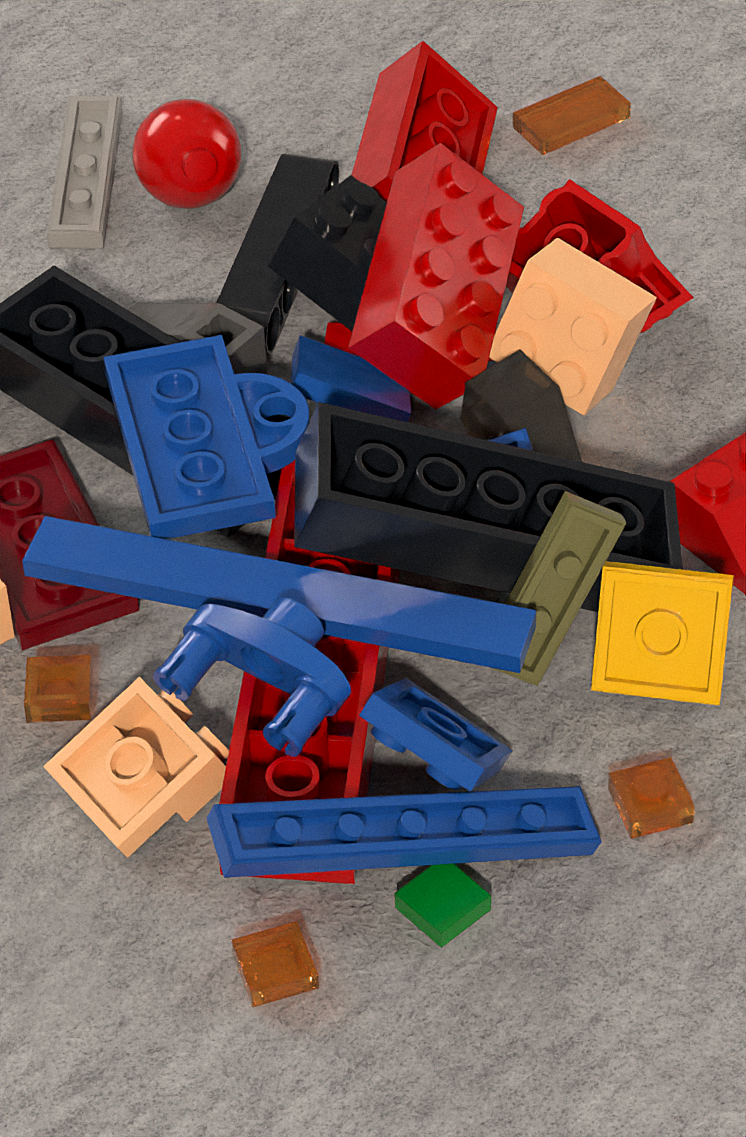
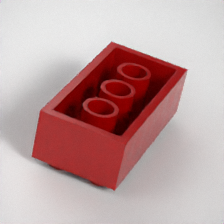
(437, 276)

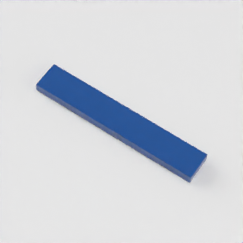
(401, 830)

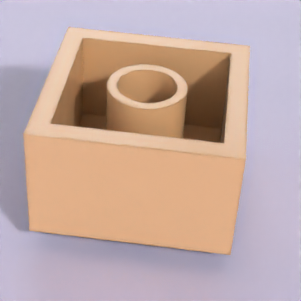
(573, 322)

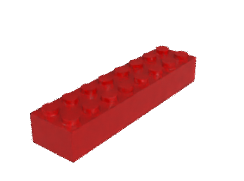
(341, 749)

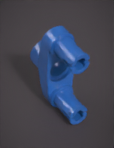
(271, 648)

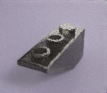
(517, 397)

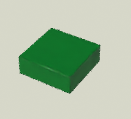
(442, 902)

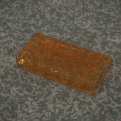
(571, 115)

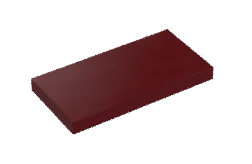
(38, 485)

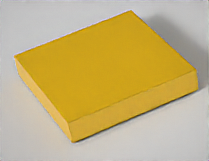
(662, 632)

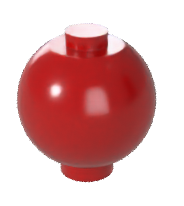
(186, 153)

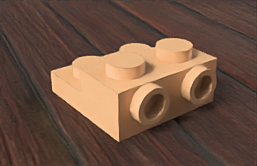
(140, 766)

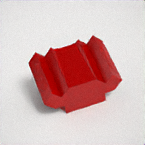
(604, 236)

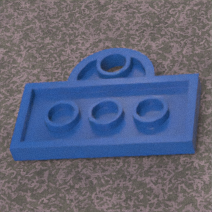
(202, 435)

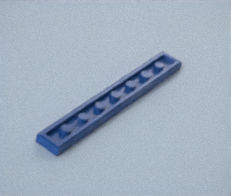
(344, 603)

